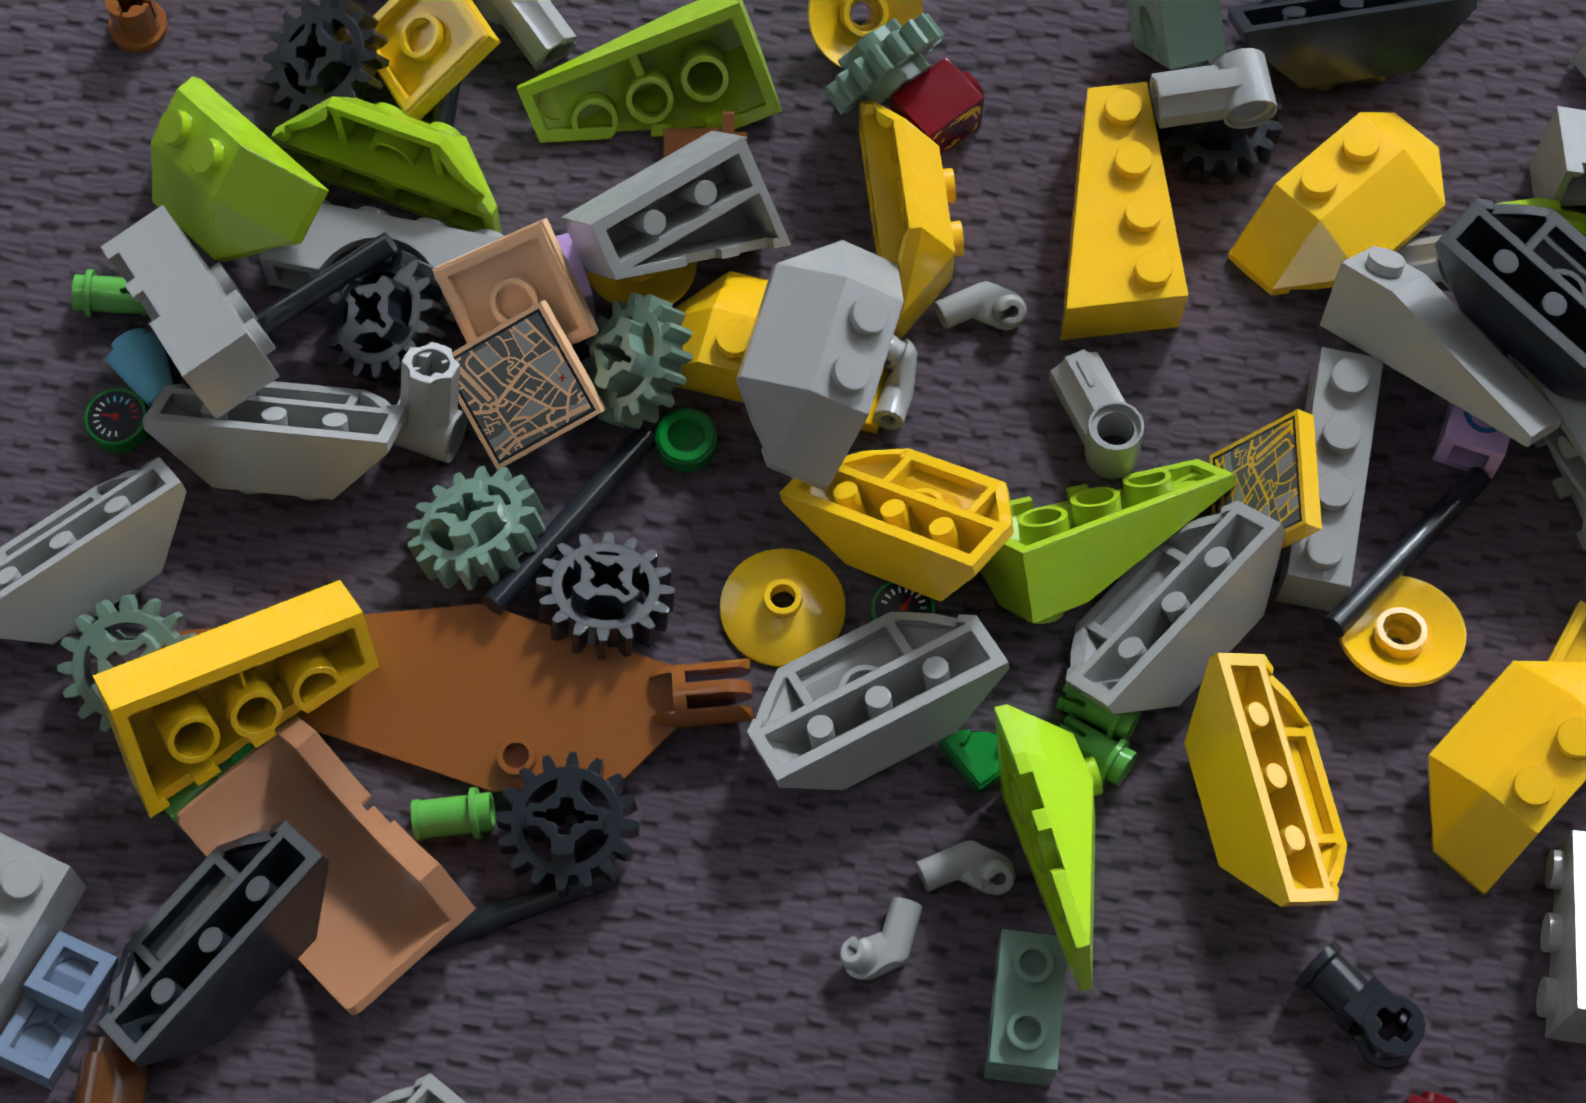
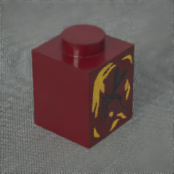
(941, 104)

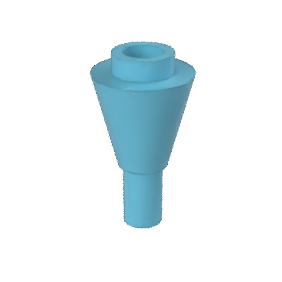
(141, 363)

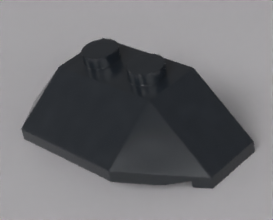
(1347, 39)
(1524, 285)
(216, 945)

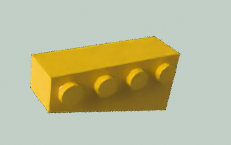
(1123, 233)
(231, 687)

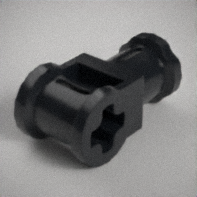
(1364, 1008)

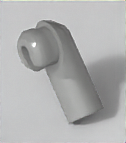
(984, 303)
(899, 385)
(970, 864)
(886, 949)

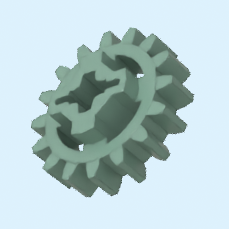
(884, 62)
(637, 359)
(480, 524)
(111, 644)

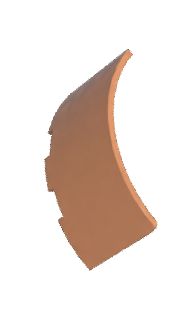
(382, 890)

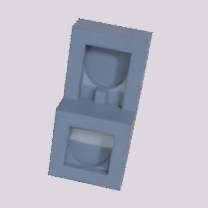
(57, 1009)

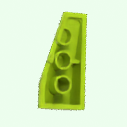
(658, 77)
(1082, 545)
(1053, 811)

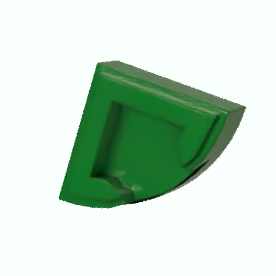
(974, 757)

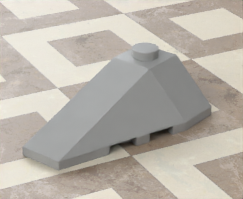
(1423, 335)

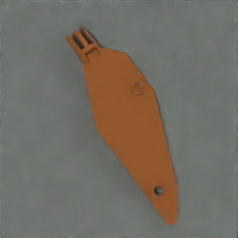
(497, 694)

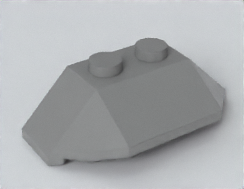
(818, 356)
(280, 438)
(88, 553)
(1176, 609)
(874, 698)

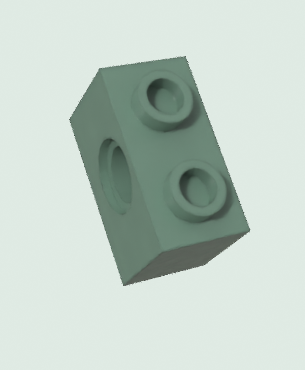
(1178, 31)
(1026, 1008)

